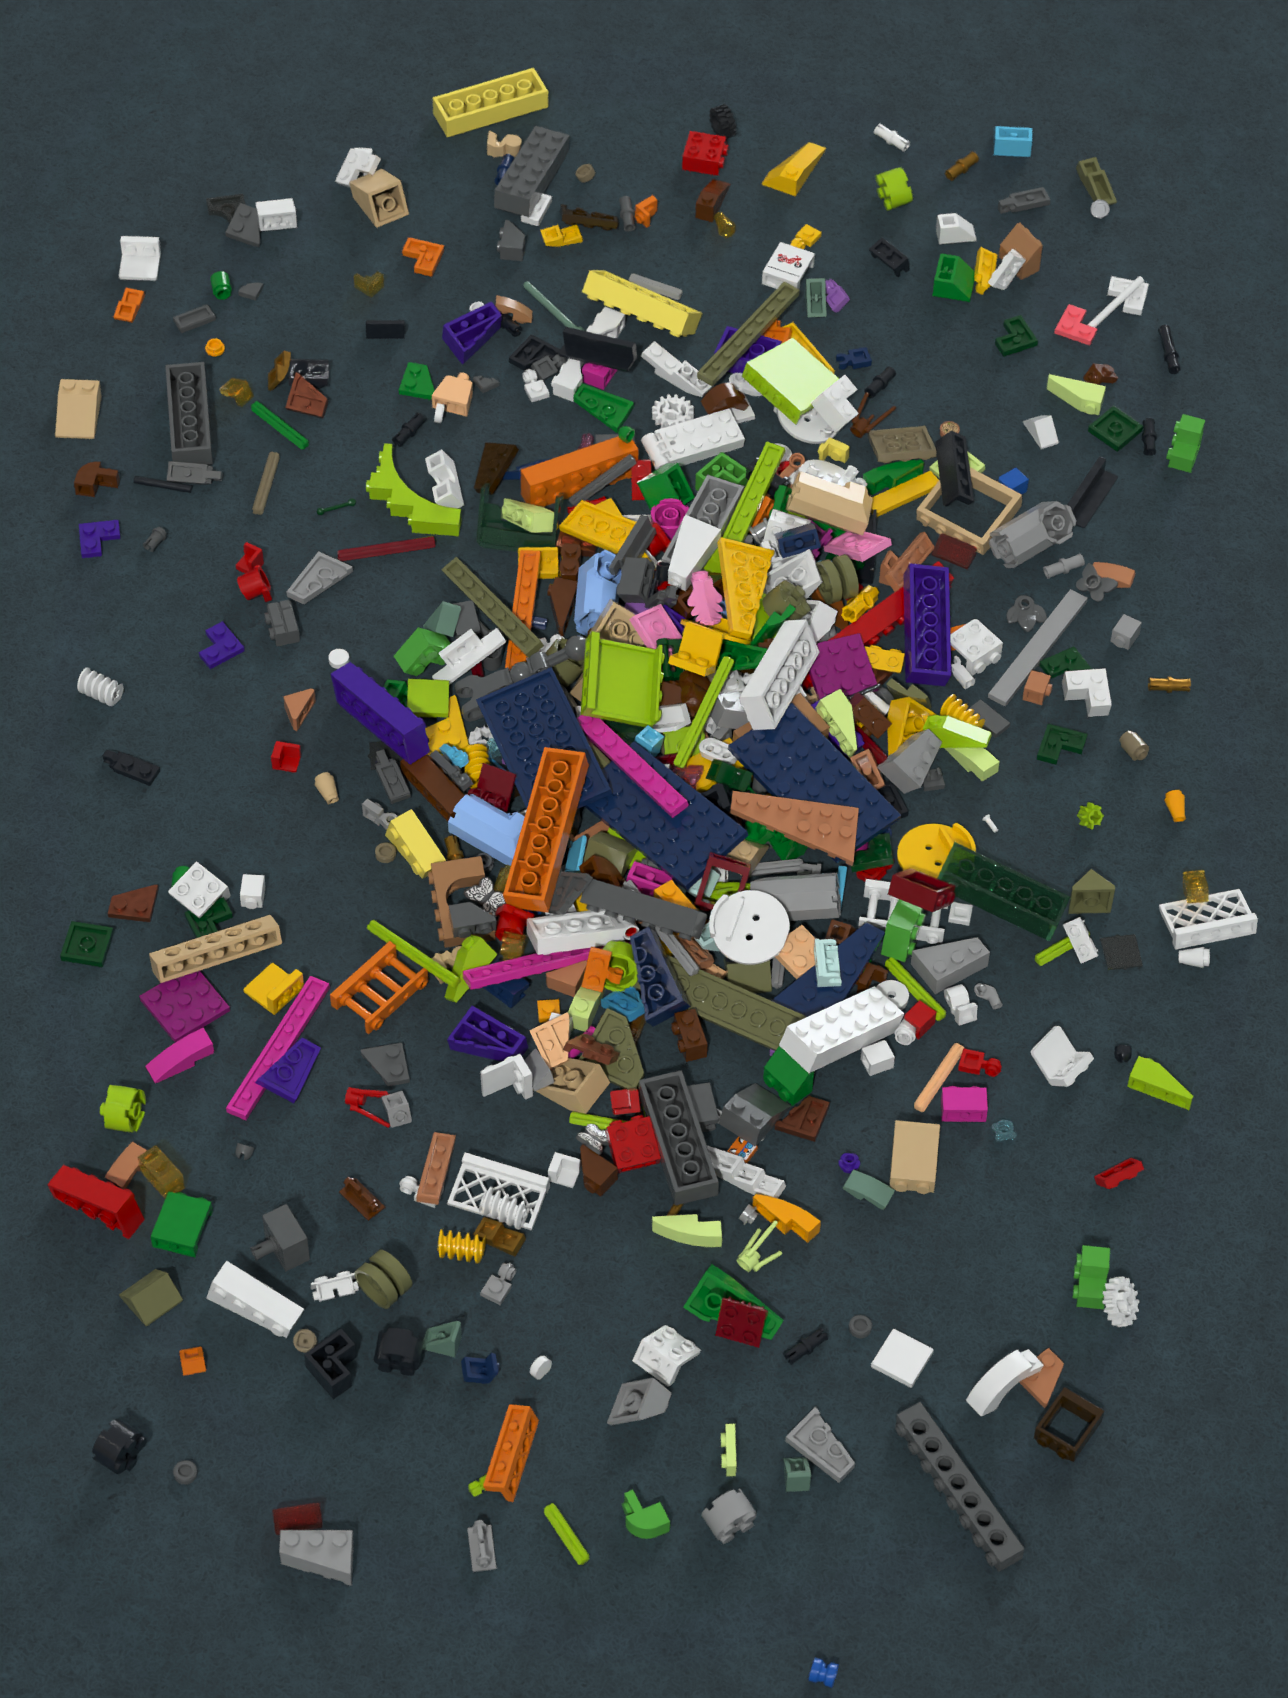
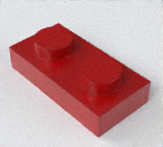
(638, 472)
(1125, 1170)

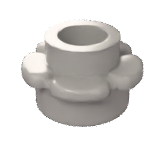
(748, 1214)

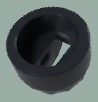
(1126, 1052)

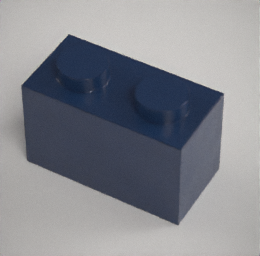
(797, 540)

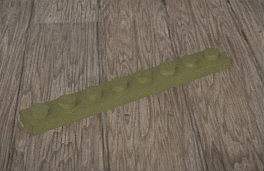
(748, 334)
(492, 607)

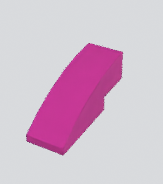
(180, 1056)

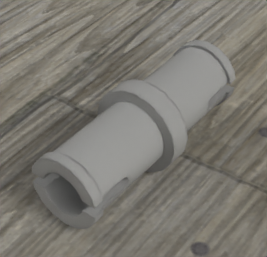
(1063, 566)

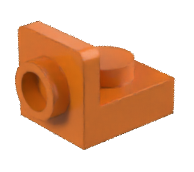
(645, 210)

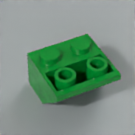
(953, 278)
(665, 483)

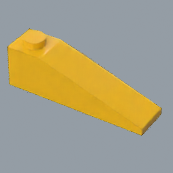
(795, 170)

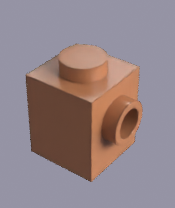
(1037, 687)

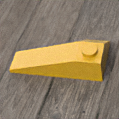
(906, 719)

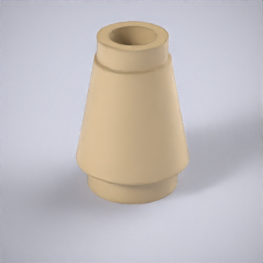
(326, 786)

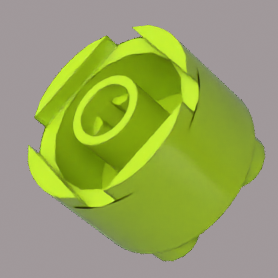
(893, 188)
(621, 958)
(123, 1108)

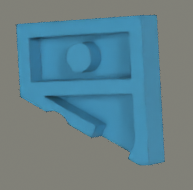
(625, 1003)

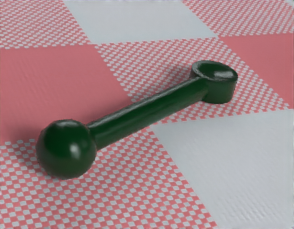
(351, 502)

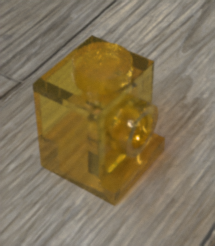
(1195, 886)
(513, 947)

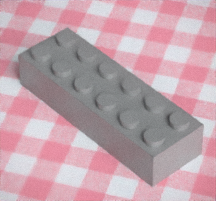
(712, 505)

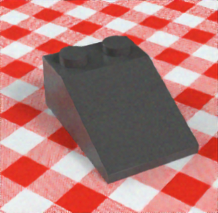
(753, 1113)

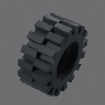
(722, 121)

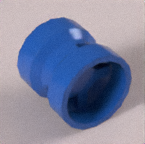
(823, 1672)

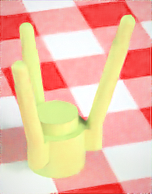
(750, 1257)

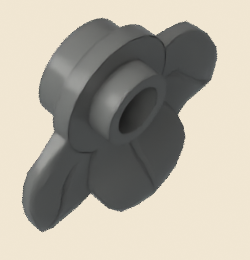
(1026, 615)

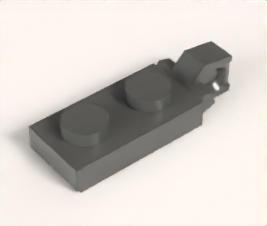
(1024, 200)
(192, 473)
(663, 597)
(452, 772)
(391, 778)

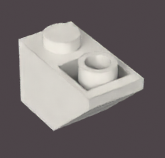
(954, 229)

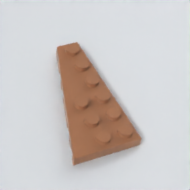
(806, 822)

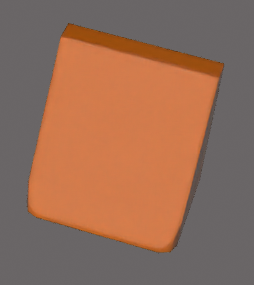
(192, 1361)

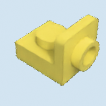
(834, 449)

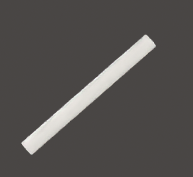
(1116, 302)

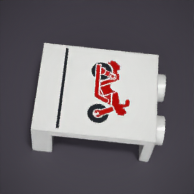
(787, 265)

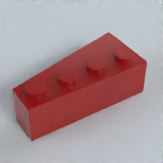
(97, 1199)

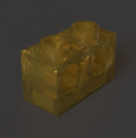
(160, 1171)

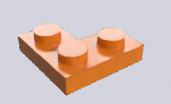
(426, 253)

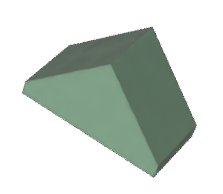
(815, 297)
(444, 619)
(443, 1339)
(797, 1474)

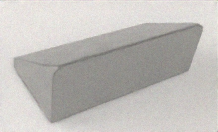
(540, 1071)

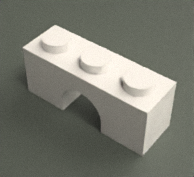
(443, 470)

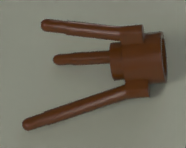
(863, 425)

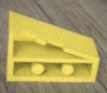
(414, 843)

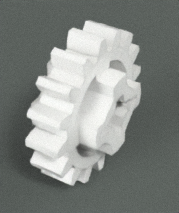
(672, 411)
(1120, 1301)

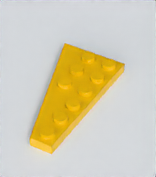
(743, 579)

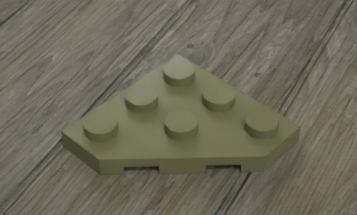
(615, 1031)

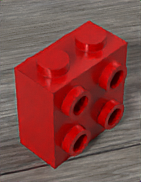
(704, 153)
(633, 1143)

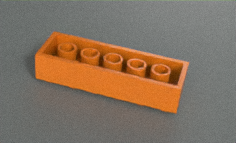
(573, 471)

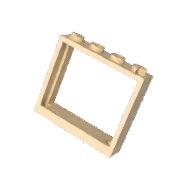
(984, 484)

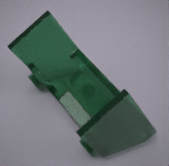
(507, 536)

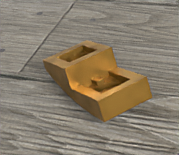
(280, 370)
(499, 1236)

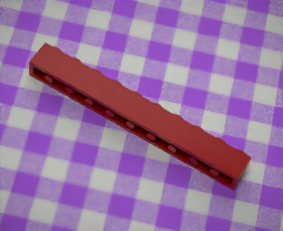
(876, 622)

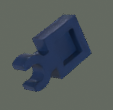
(856, 358)

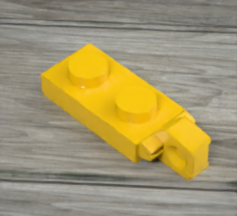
(984, 269)

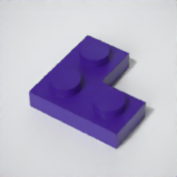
(93, 533)
(224, 648)

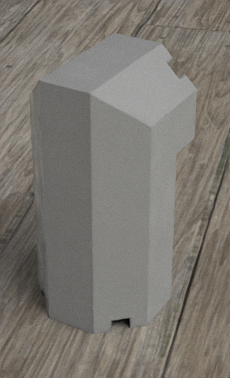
(1032, 532)
(804, 895)

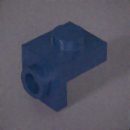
(480, 1370)

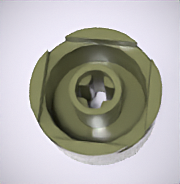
(782, 596)
(567, 670)

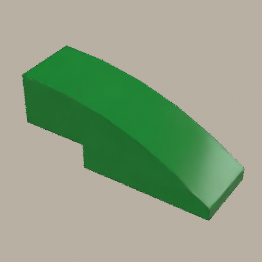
(892, 475)

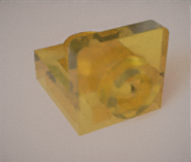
(238, 390)

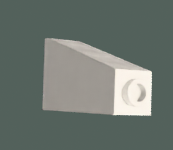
(692, 550)

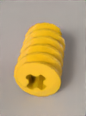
(953, 708)
(477, 756)
(461, 1247)

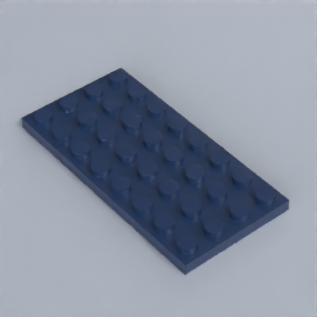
(538, 716)
(805, 766)
(673, 844)

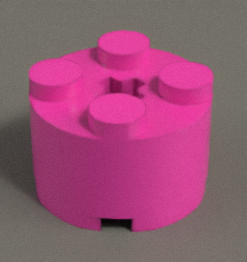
(669, 515)

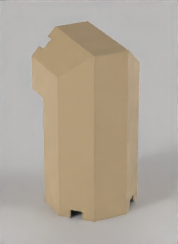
(831, 504)

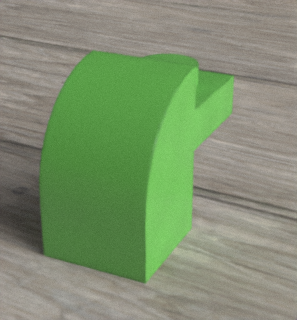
(644, 1522)

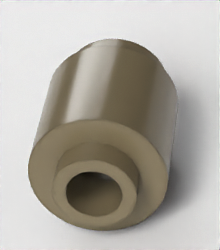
(1134, 745)

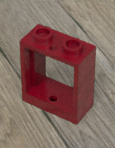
(723, 863)
(921, 890)

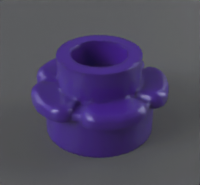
(847, 1166)

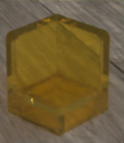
(369, 285)

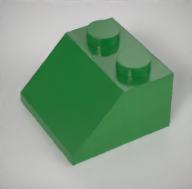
(787, 1077)

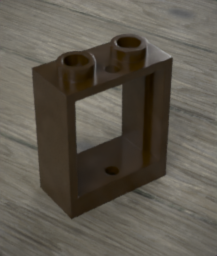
(1080, 1408)

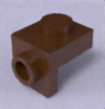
(1100, 373)
(871, 973)

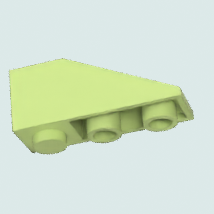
(528, 516)
(838, 714)

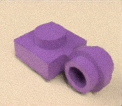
(836, 295)

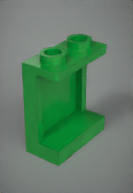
(181, 1223)

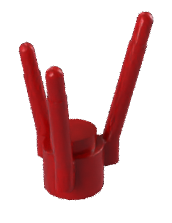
(357, 1097)

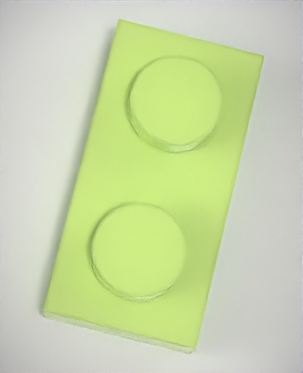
(728, 1441)

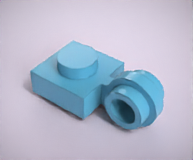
(456, 756)

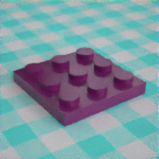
(842, 666)
(184, 1004)

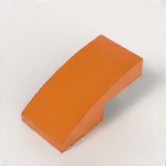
(130, 304)

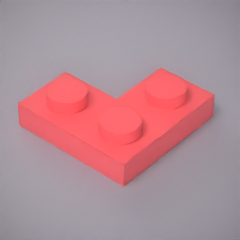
(1072, 328)

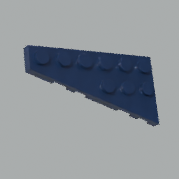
(853, 955)

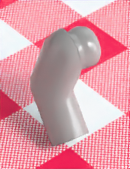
(988, 993)

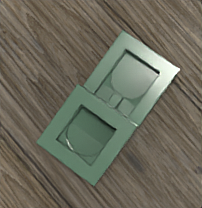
(867, 1187)

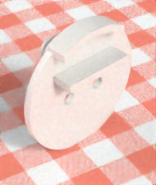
(813, 432)
(831, 472)
(733, 920)

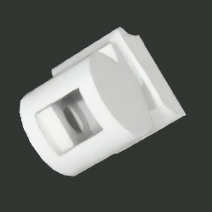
(960, 1006)

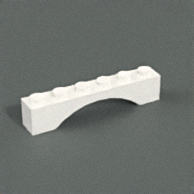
(567, 382)

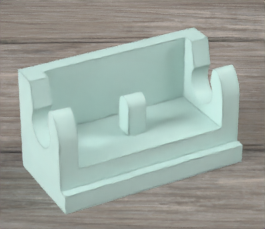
(826, 963)

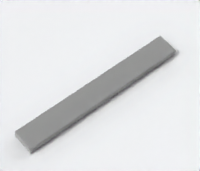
(1037, 648)

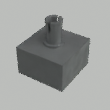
(283, 1238)

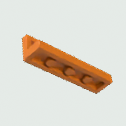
(511, 1451)

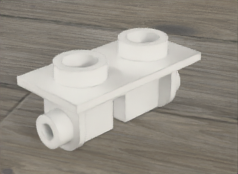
(1080, 940)
(325, 1286)

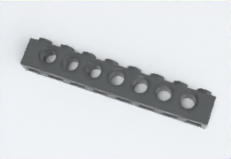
(918, 1419)

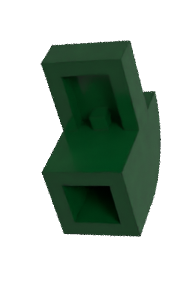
(729, 775)

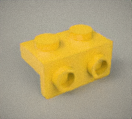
(548, 562)
(884, 659)

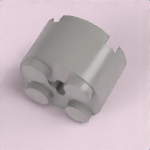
(729, 1515)

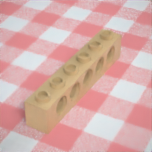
(215, 948)

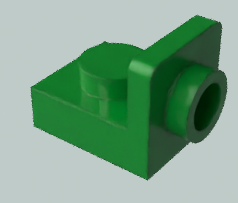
(758, 833)

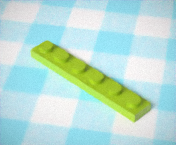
(754, 492)

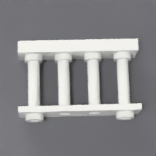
(878, 890)

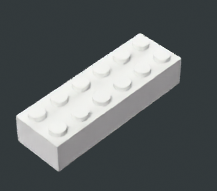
(779, 675)
(841, 1029)

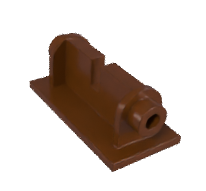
(361, 1198)

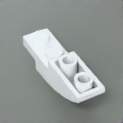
(679, 374)

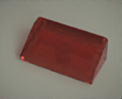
(954, 551)
(297, 1518)

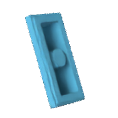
(576, 855)

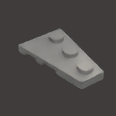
(317, 577)
(817, 1443)

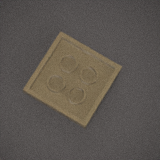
(902, 444)

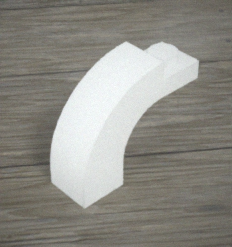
(1001, 1378)

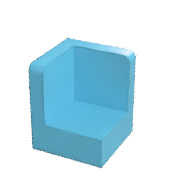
(650, 740)

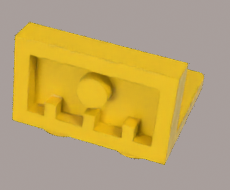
(698, 649)
(274, 987)

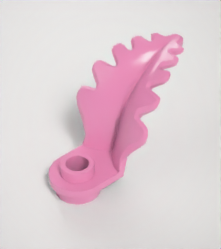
(705, 599)

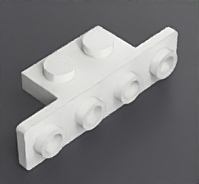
(466, 653)

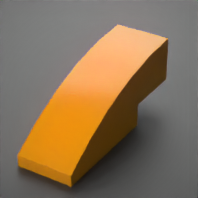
(788, 1216)

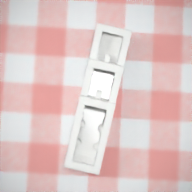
(743, 1175)

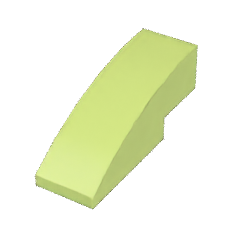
(976, 760)
(688, 1230)

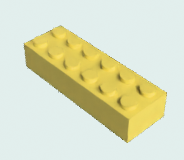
(490, 102)
(641, 302)

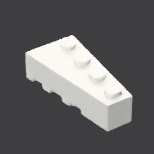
(254, 1300)

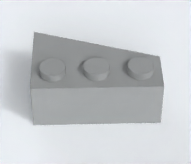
(728, 711)
(911, 761)
(950, 962)
(319, 1552)

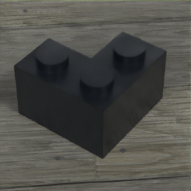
(328, 1363)

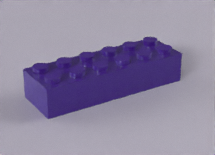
(927, 625)
(380, 712)

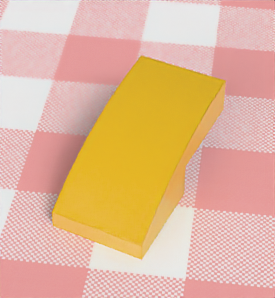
(559, 237)

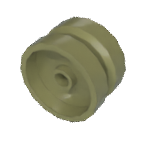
(838, 579)
(383, 1279)

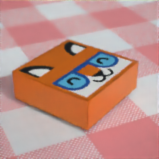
(743, 1149)

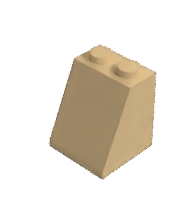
(380, 197)
(914, 1156)

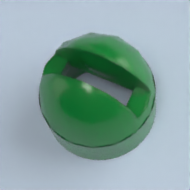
(626, 434)

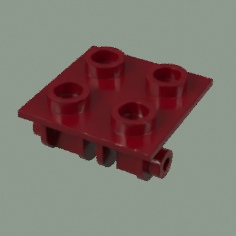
(494, 786)
(741, 1322)

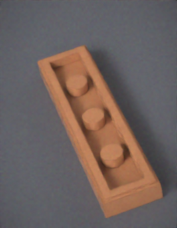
(914, 554)
(436, 1168)

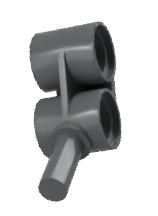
(494, 660)

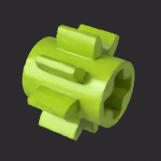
(1090, 815)

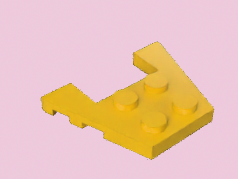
(448, 731)

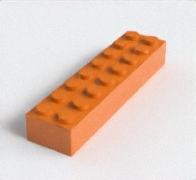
(546, 829)

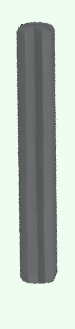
(602, 480)

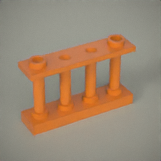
(373, 970)

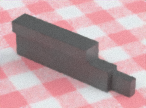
(635, 543)

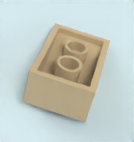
(77, 408)
(615, 625)
(576, 1085)

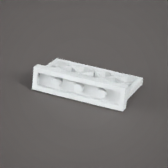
(1213, 929)
(503, 1173)

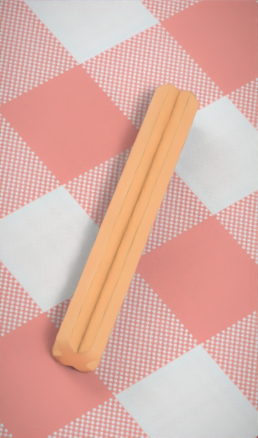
(938, 1077)

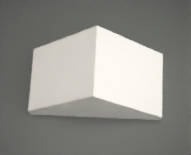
(1042, 430)

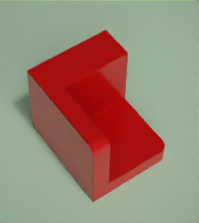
(252, 557)
(286, 756)
(921, 1017)
(625, 1101)

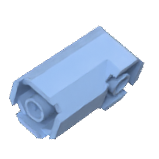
(595, 590)
(486, 827)

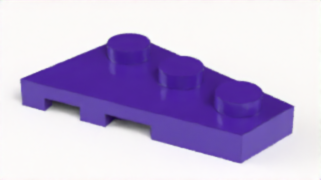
(290, 1071)

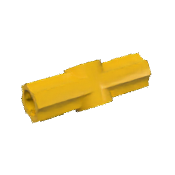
(860, 604)

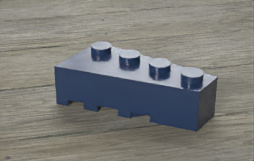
(658, 982)

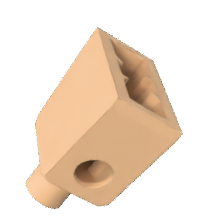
(454, 394)

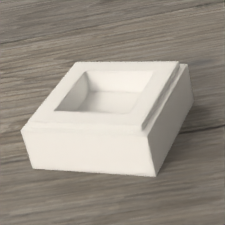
(960, 913)

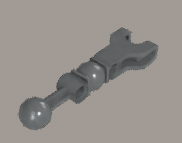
(477, 686)

